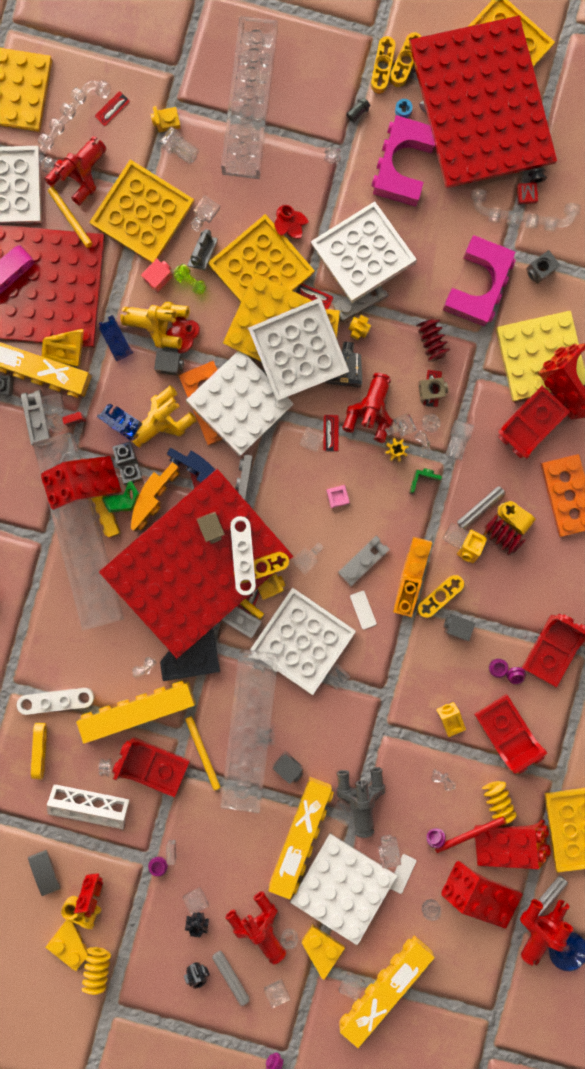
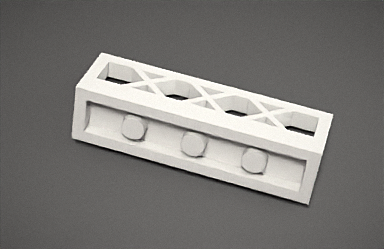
(86, 813)

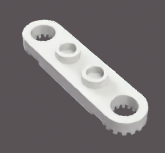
(243, 555)
(55, 701)

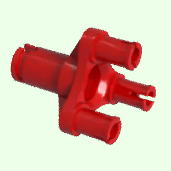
(78, 168)
(371, 408)
(259, 929)
(544, 930)

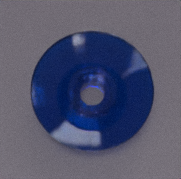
(573, 957)

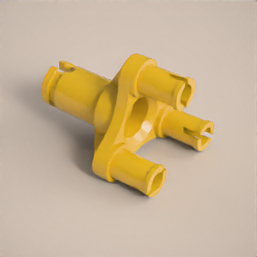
(156, 321)
(160, 419)

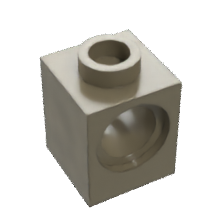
(425, 393)
(210, 527)

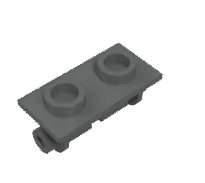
(203, 250)

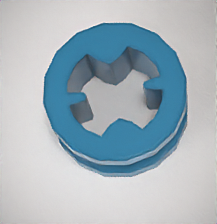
(404, 102)

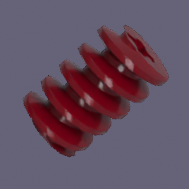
(432, 339)
(503, 535)

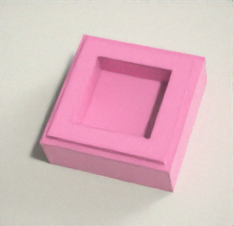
(338, 496)

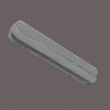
(481, 507)
(552, 893)
(231, 978)

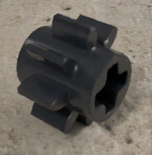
(196, 924)
(196, 975)

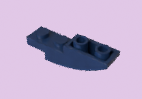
(194, 463)

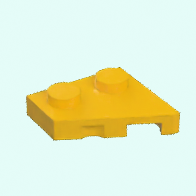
(64, 347)
(68, 945)
(322, 950)

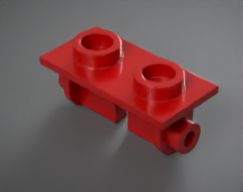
(90, 887)

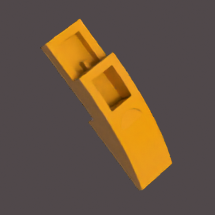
(147, 503)
(412, 576)

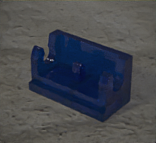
(115, 338)
(120, 421)

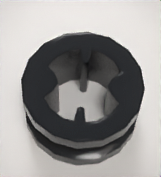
(537, 175)

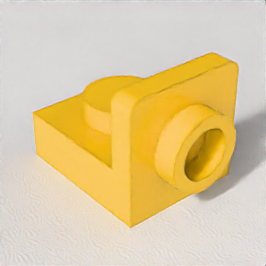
(165, 118)
(472, 547)
(271, 586)
(451, 719)

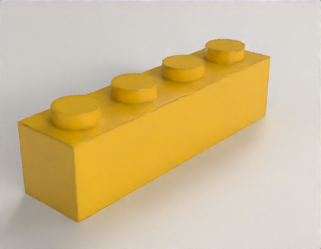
(106, 518)

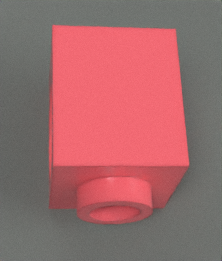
(157, 275)

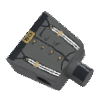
(353, 360)

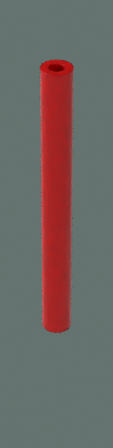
(472, 834)

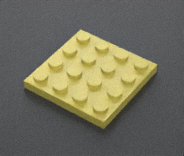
(529, 345)

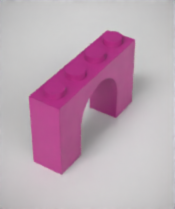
(389, 183)
(498, 262)

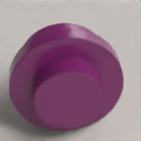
(498, 668)
(516, 675)
(436, 838)
(158, 866)
(274, 1061)

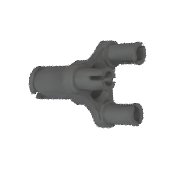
(361, 799)

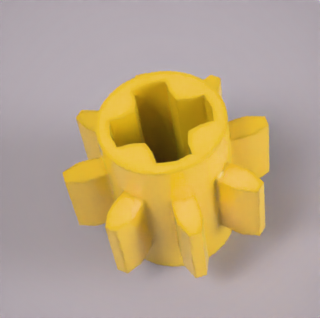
(359, 327)
(402, 448)

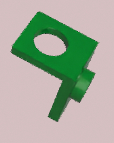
(426, 473)
(123, 502)

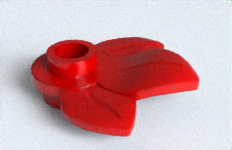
(289, 222)
(180, 329)

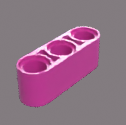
(14, 265)

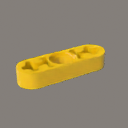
(382, 57)
(400, 65)
(277, 567)
(448, 583)
(38, 751)

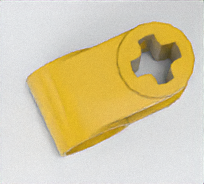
(518, 517)
(84, 922)

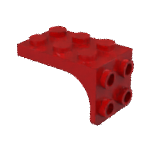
(562, 379)
(532, 422)
(80, 481)
(555, 648)
(510, 735)
(150, 766)
(514, 846)
(480, 896)

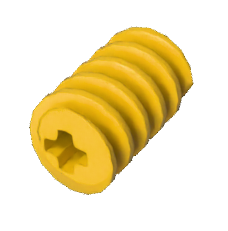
(500, 801)
(98, 970)

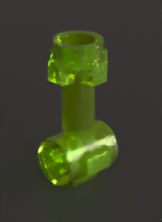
(182, 273)

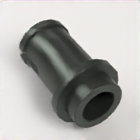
(362, 106)

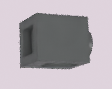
(546, 260)
(168, 363)
(459, 627)
(288, 768)

